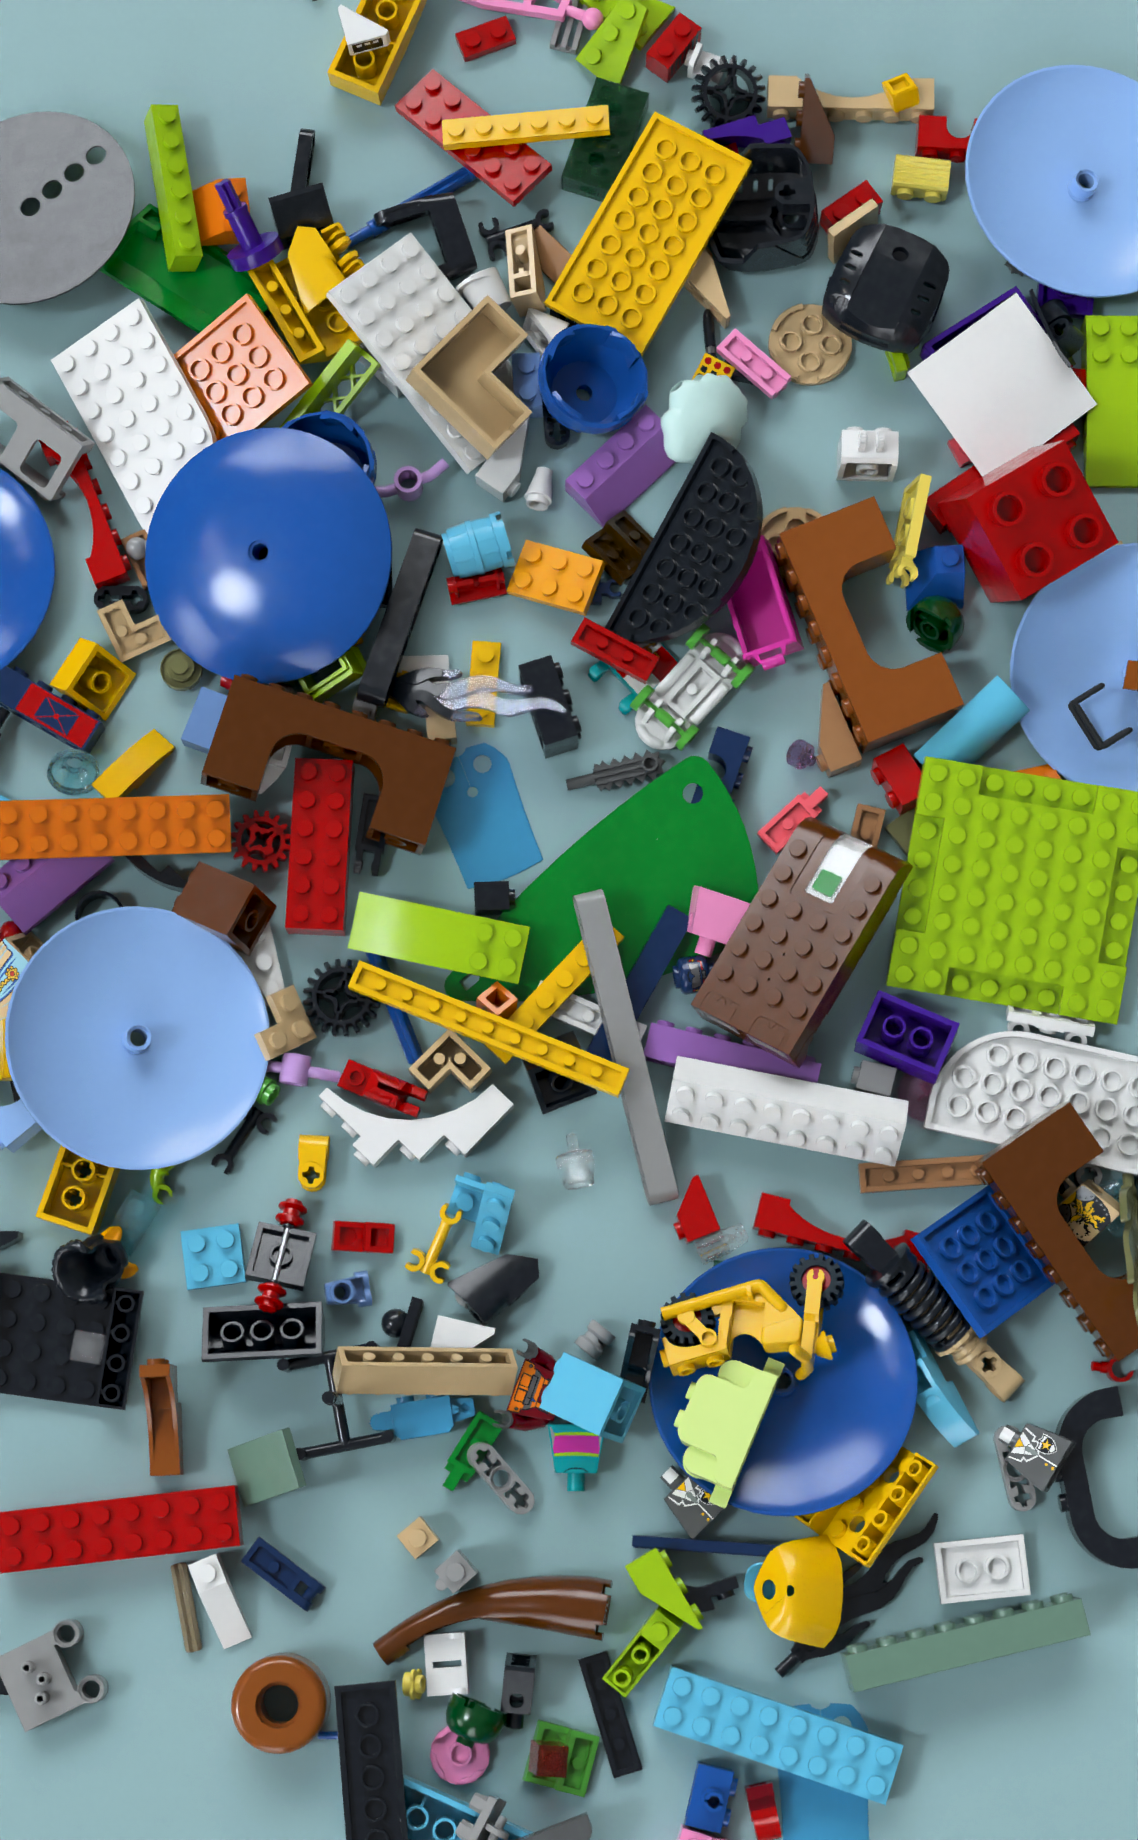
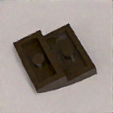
(620, 546)

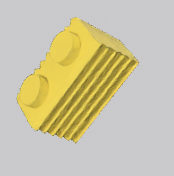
(920, 178)

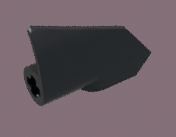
(1060, 328)
(495, 1285)

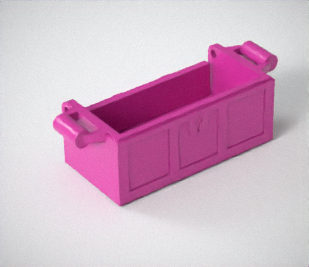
(764, 613)

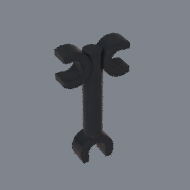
(496, 238)
(253, 1118)

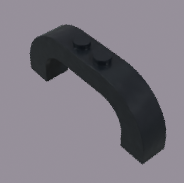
(1075, 1491)

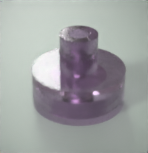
(800, 754)

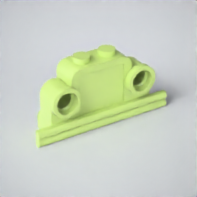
(724, 1422)

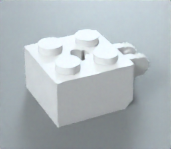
(867, 454)

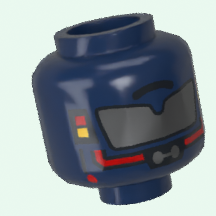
(691, 973)

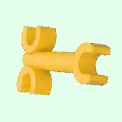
(427, 1262)

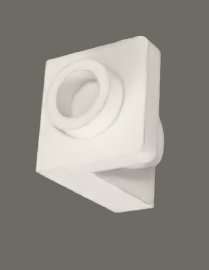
(696, 59)

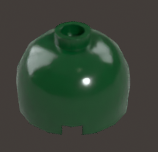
(936, 622)
(473, 1720)

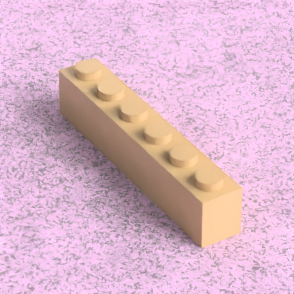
(424, 1371)

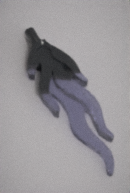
(471, 692)

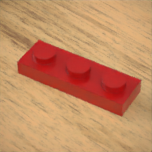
(615, 650)

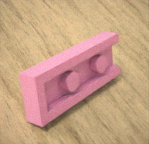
(753, 364)

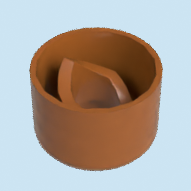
(251, 1714)

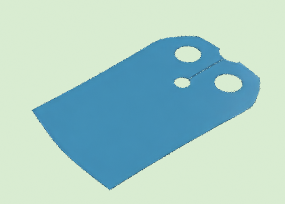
(489, 830)
(818, 1810)

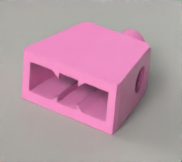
(713, 918)

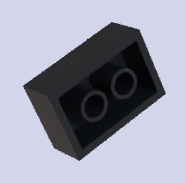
(555, 730)

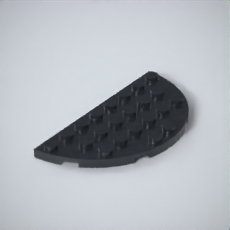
(697, 551)

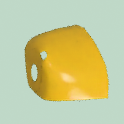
(817, 1579)

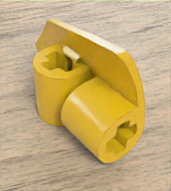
(312, 267)

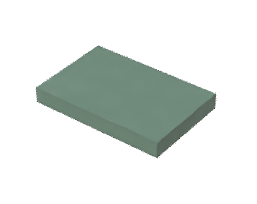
(266, 1467)

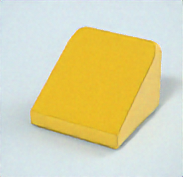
(901, 92)

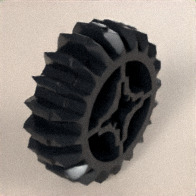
(741, 95)
(329, 994)

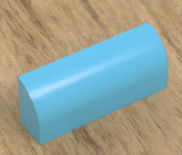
(976, 725)

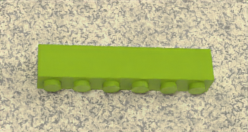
(173, 188)

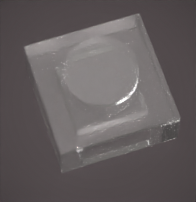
(87, 1347)

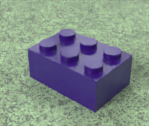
(906, 1037)

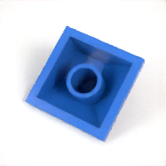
(939, 573)

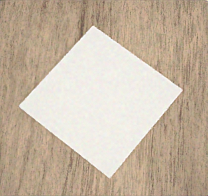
(1001, 386)

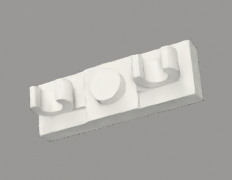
(1050, 1023)

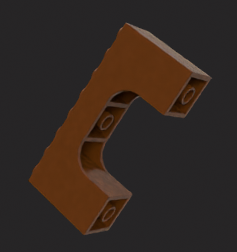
(267, 718)
(1026, 1182)

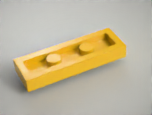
(485, 661)

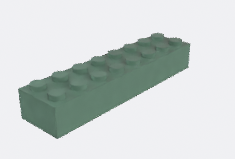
(964, 1643)

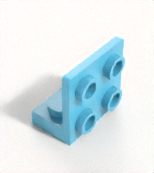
(467, 1196)

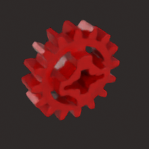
(266, 852)

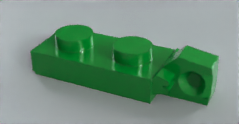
(478, 1431)

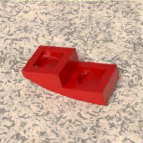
(363, 1237)

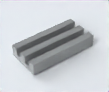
(563, 46)

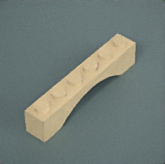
(784, 102)

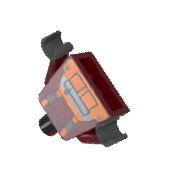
(523, 1408)

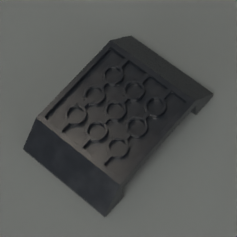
(39, 1337)

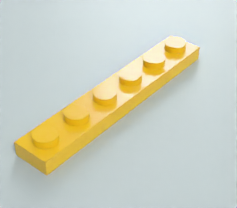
(526, 127)
(552, 993)

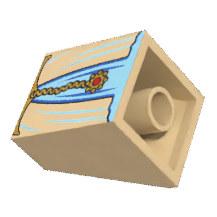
(14, 956)

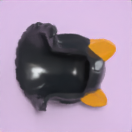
(92, 1266)

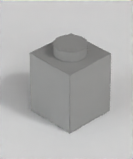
(873, 1078)

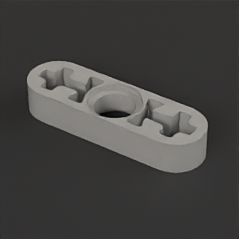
(1012, 1492)
(509, 1500)

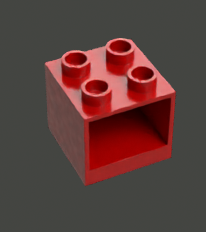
(1028, 522)

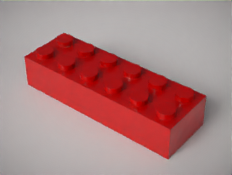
(320, 847)

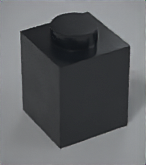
(493, 897)

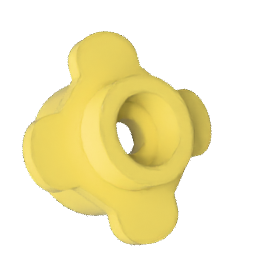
(413, 1684)

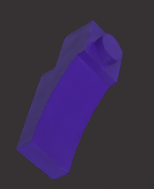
(747, 132)

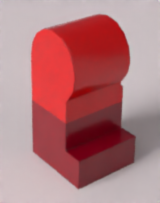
(763, 1810)

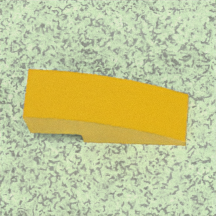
(133, 766)

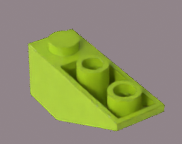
(656, 1582)
(643, 1650)

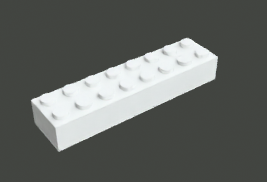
(786, 1111)

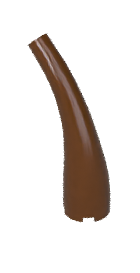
(548, 1603)

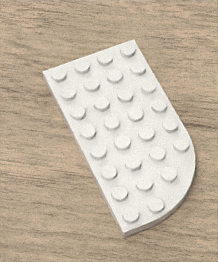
(400, 313)
(135, 404)
(1018, 1076)

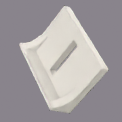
(446, 1679)

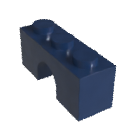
(729, 751)

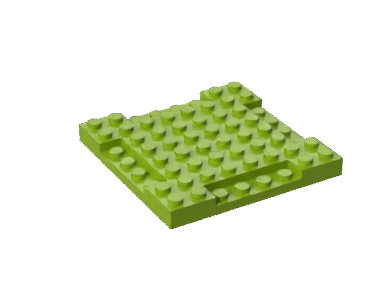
(1018, 891)

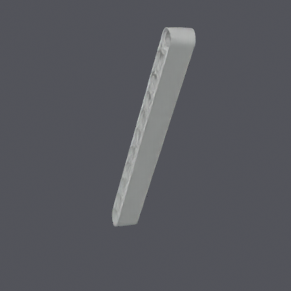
(625, 1046)

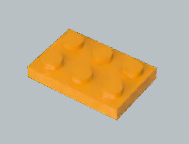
(556, 577)

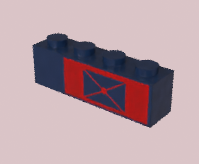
(48, 711)

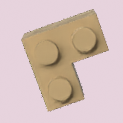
(448, 1057)

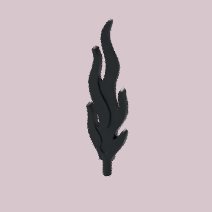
(864, 1596)

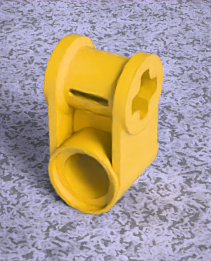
(313, 1156)

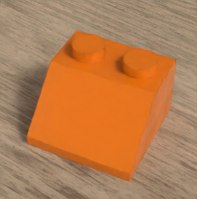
(209, 208)

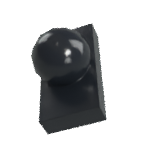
(400, 1324)

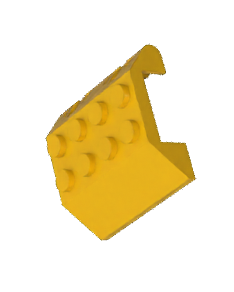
(322, 331)

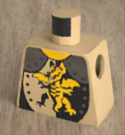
(1087, 1209)

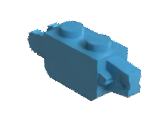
(423, 1417)

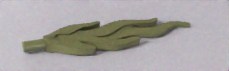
(1129, 1214)

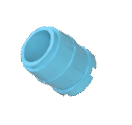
(478, 546)

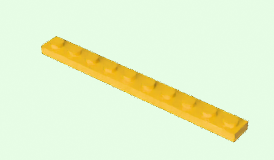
(489, 1029)

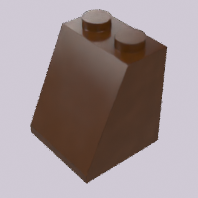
(225, 907)

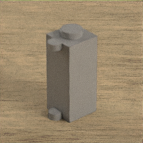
(454, 1572)

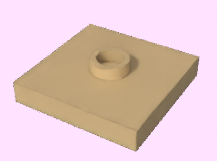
(841, 232)

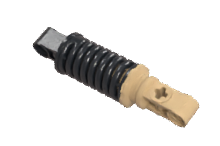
(929, 1308)

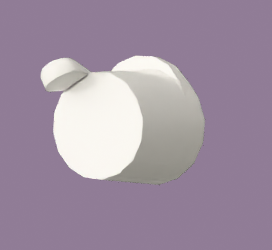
(484, 283)

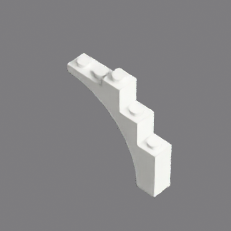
(380, 1135)

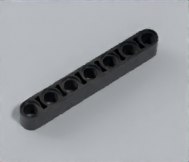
(399, 618)

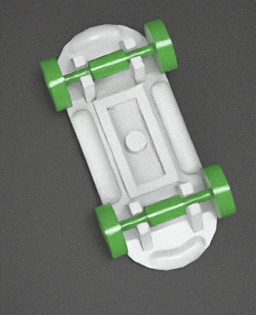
(690, 691)

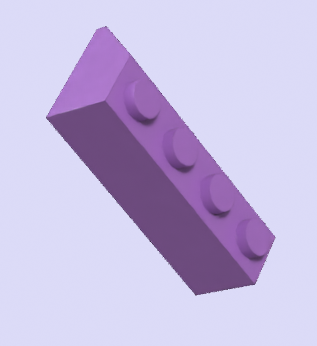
(621, 468)
(40, 886)

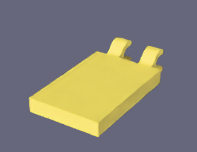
(909, 530)

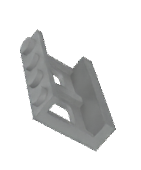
(35, 423)

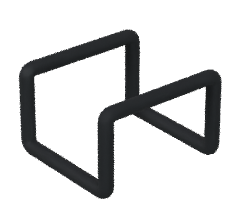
(1087, 726)

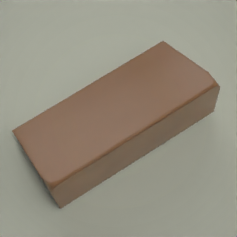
(551, 254)

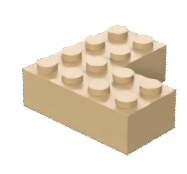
(461, 381)

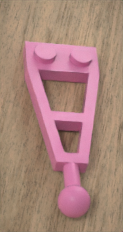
(591, 18)

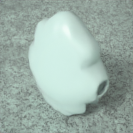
(696, 410)

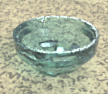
(69, 779)

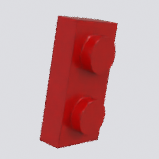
(485, 38)

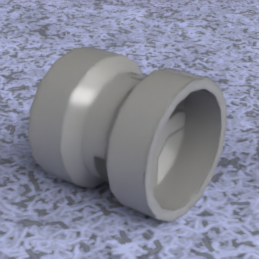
(594, 1340)

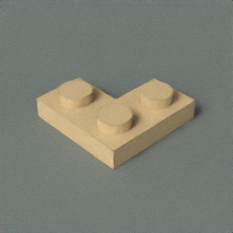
(131, 638)
(291, 1028)

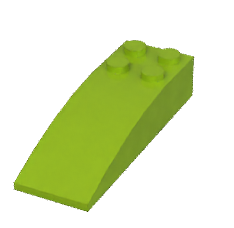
(1112, 381)
(438, 937)

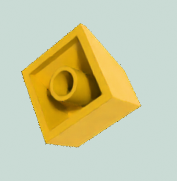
(93, 678)

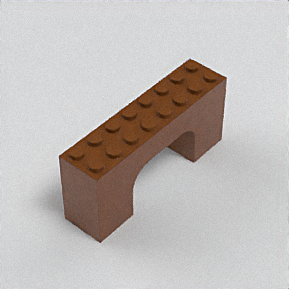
(874, 699)

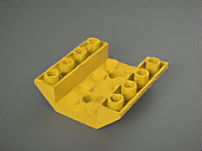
(879, 1505)

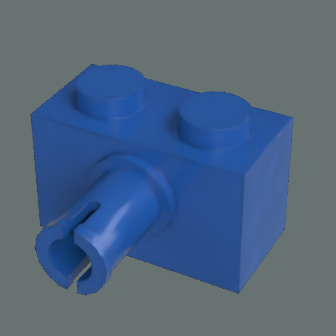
(709, 1797)

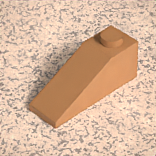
(836, 744)

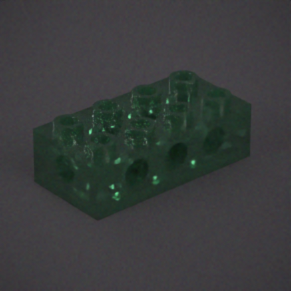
(630, 111)

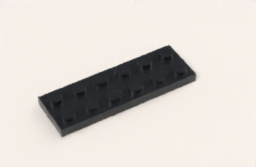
(371, 1761)

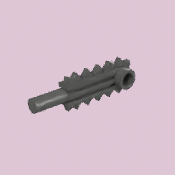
(617, 772)

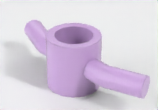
(410, 472)
(297, 1068)

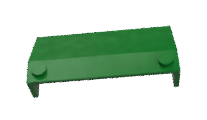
(188, 296)

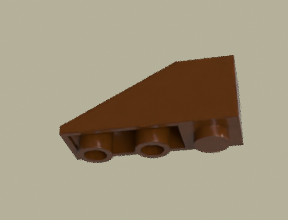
(816, 133)

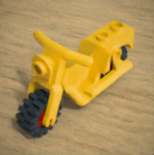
(755, 1311)

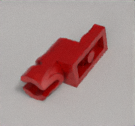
(381, 1088)

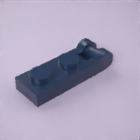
(282, 1573)

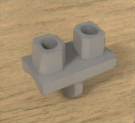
(489, 1823)

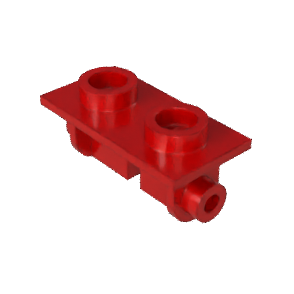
(476, 587)

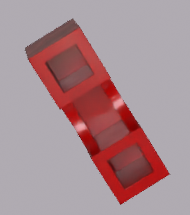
(936, 142)

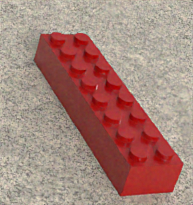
(120, 1529)

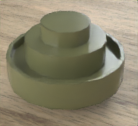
(180, 670)

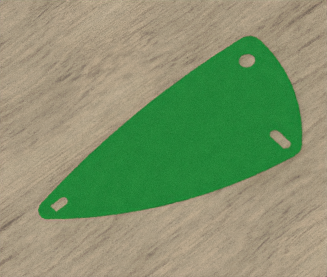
(638, 874)

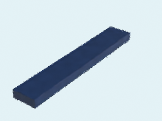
(647, 969)
(704, 1546)

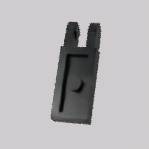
(364, 844)

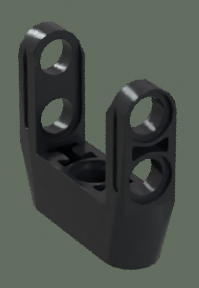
(447, 227)

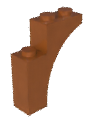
(163, 1417)

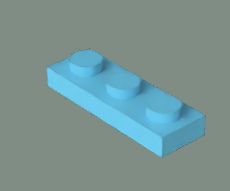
(492, 1218)

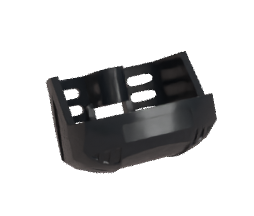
(753, 226)
(886, 288)

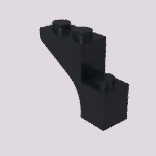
(640, 1353)

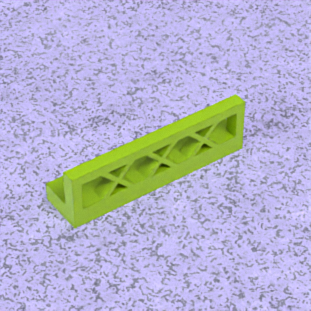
(330, 379)

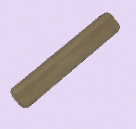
(186, 1607)

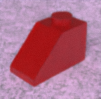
(695, 1214)

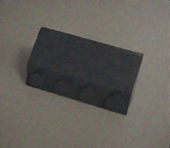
(253, 1334)

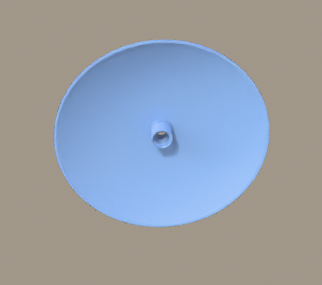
(1027, 169)
(1067, 643)
(149, 977)

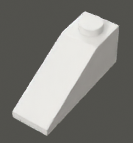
(503, 469)
(220, 1600)

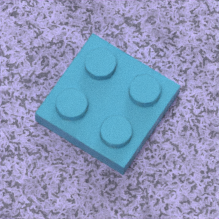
(213, 1256)

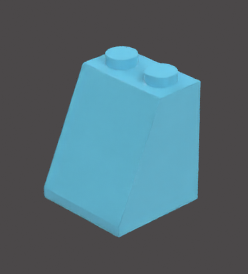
(592, 1398)

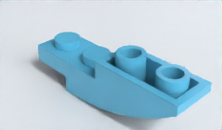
(940, 1398)

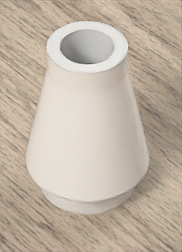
(540, 490)

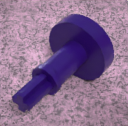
(253, 248)

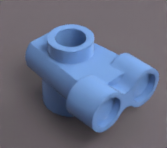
(356, 1290)

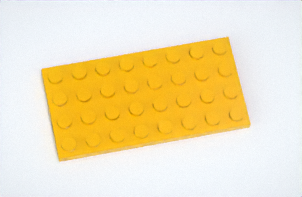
(649, 231)

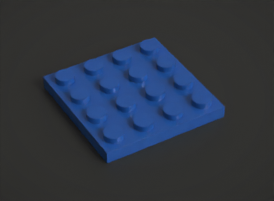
(982, 1262)

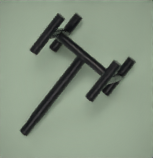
(335, 1400)

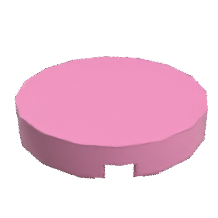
(456, 1761)

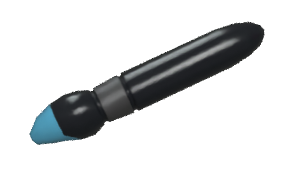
(709, 333)

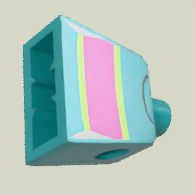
(574, 1453)

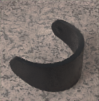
(91, 896)

